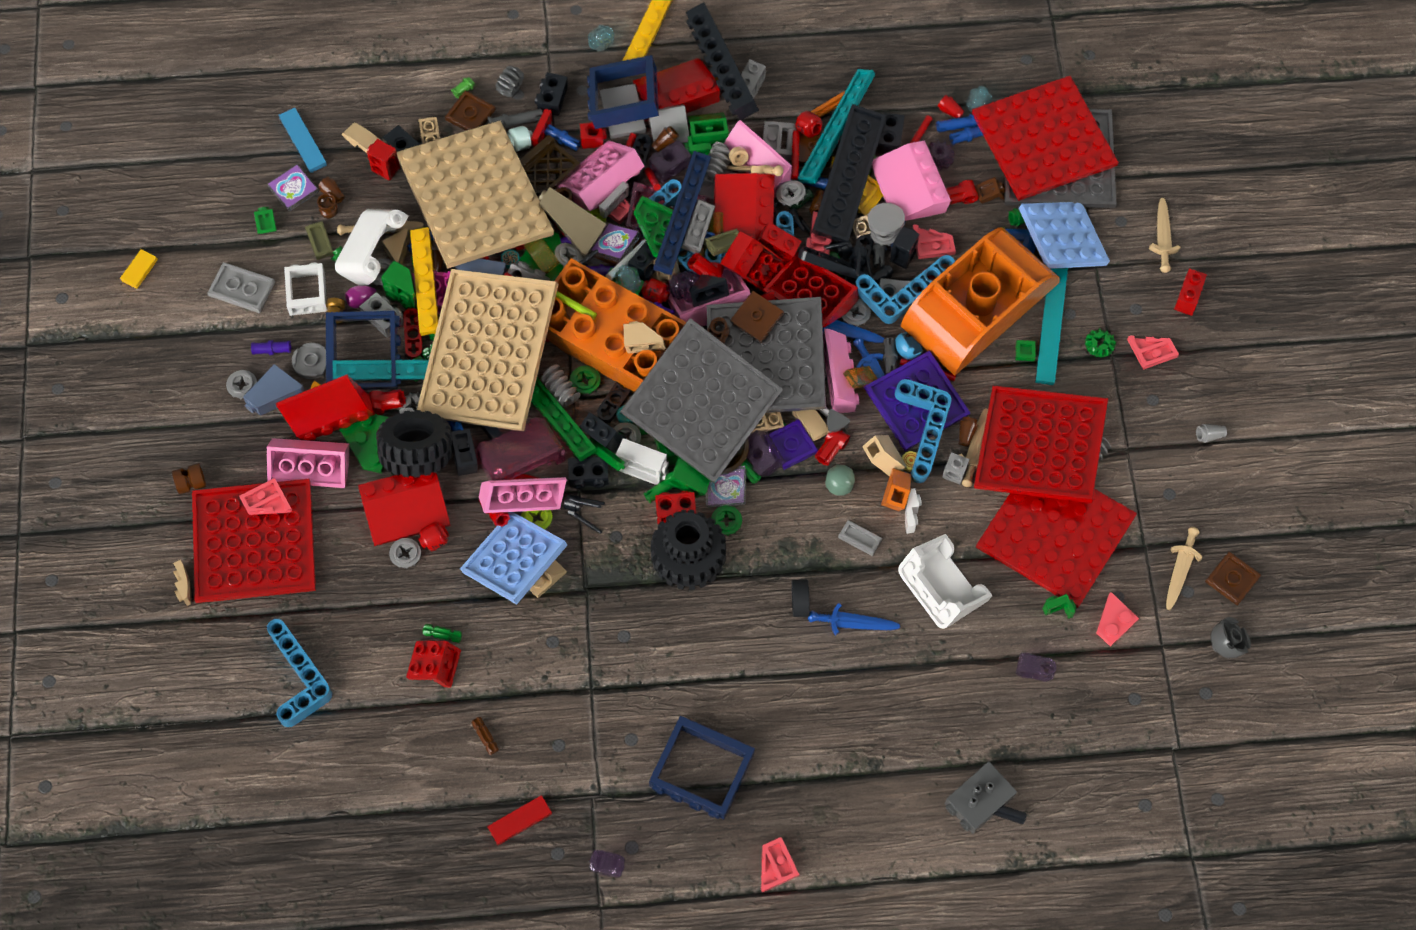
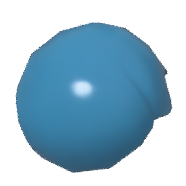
(907, 346)

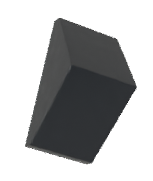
(708, 289)

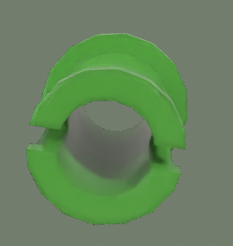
(466, 85)

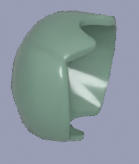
(840, 480)

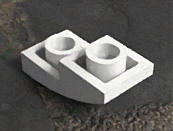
(912, 508)

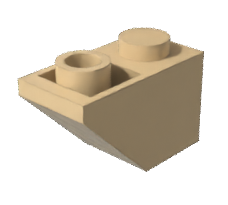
(884, 454)

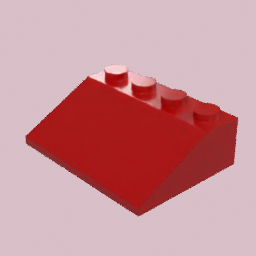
(684, 85)
(745, 201)
(808, 280)
(326, 408)
(402, 506)

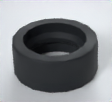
(800, 598)

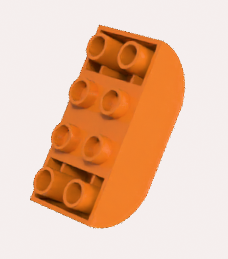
(978, 299)
(601, 340)

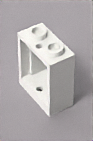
(306, 305)
(643, 462)

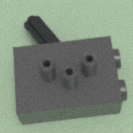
(982, 798)

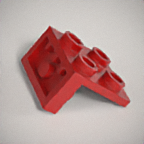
(434, 662)

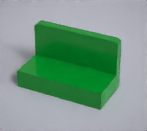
(687, 479)

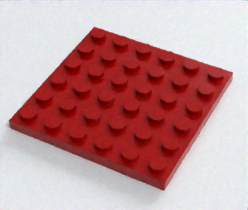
(1044, 138)
(1041, 444)
(1057, 540)
(255, 553)

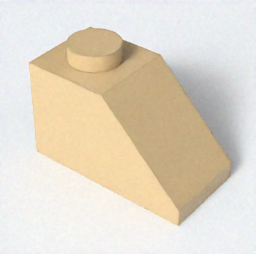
(641, 337)

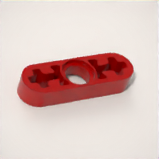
(409, 341)

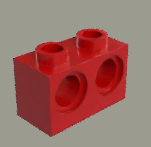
(383, 159)
(779, 241)
(1190, 292)
(675, 502)

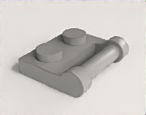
(773, 134)

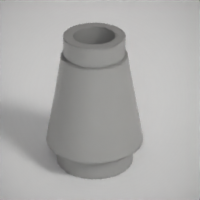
(1210, 432)

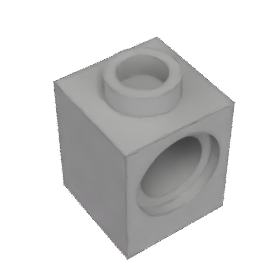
(955, 468)

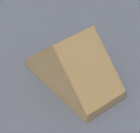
(396, 245)

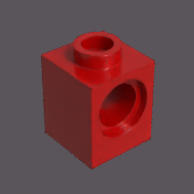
(589, 141)

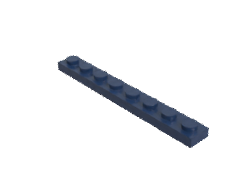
(682, 213)

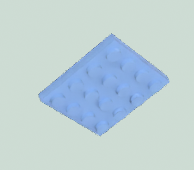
(1063, 235)
(513, 557)

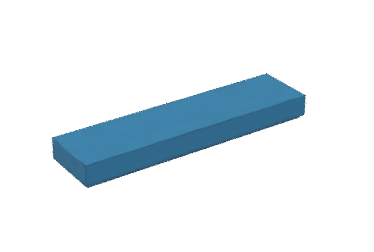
(302, 140)

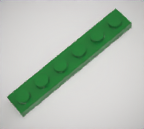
(562, 422)

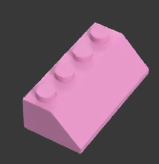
(758, 152)
(837, 361)
(321, 462)
(522, 494)

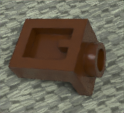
(990, 190)

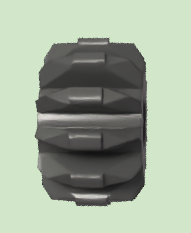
(509, 81)

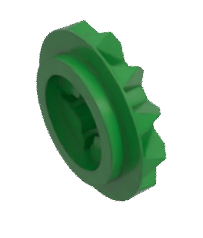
(1103, 350)
(589, 373)
(732, 514)

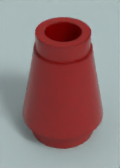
(950, 107)

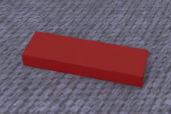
(519, 820)

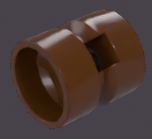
(189, 478)

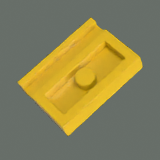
(871, 196)

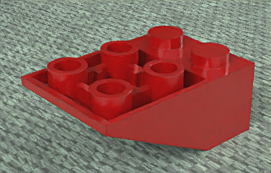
(752, 261)

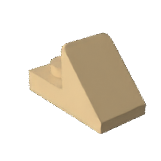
(548, 578)

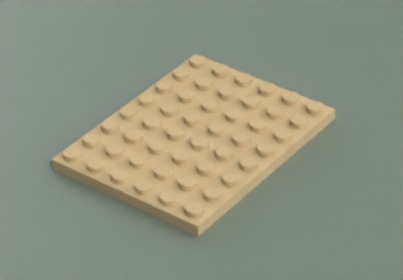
(474, 194)
(488, 349)

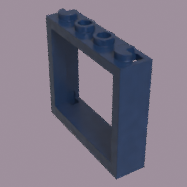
(628, 112)
(331, 342)
(717, 739)

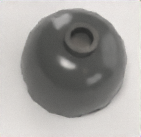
(1229, 639)

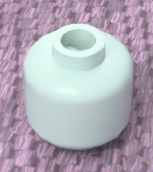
(520, 138)

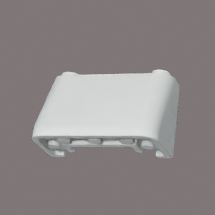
(355, 258)
(940, 583)

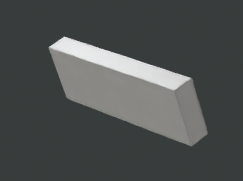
(698, 226)

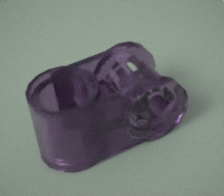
(1033, 667)

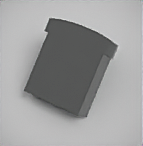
(837, 421)

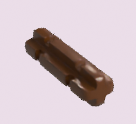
(485, 736)

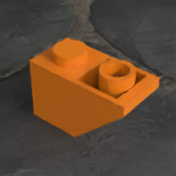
(897, 490)

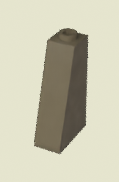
(575, 222)

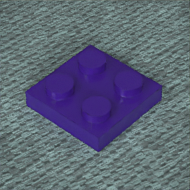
(793, 443)

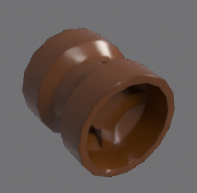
(327, 205)

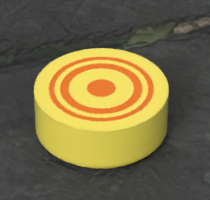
(909, 458)

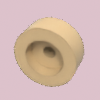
(738, 156)

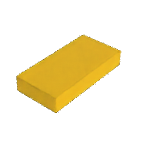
(139, 269)

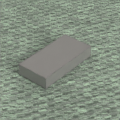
(614, 200)
(860, 538)

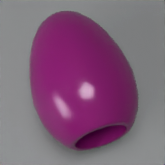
(358, 295)

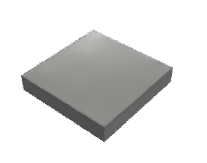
(673, 117)

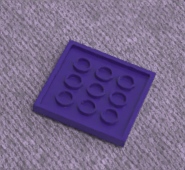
(908, 420)

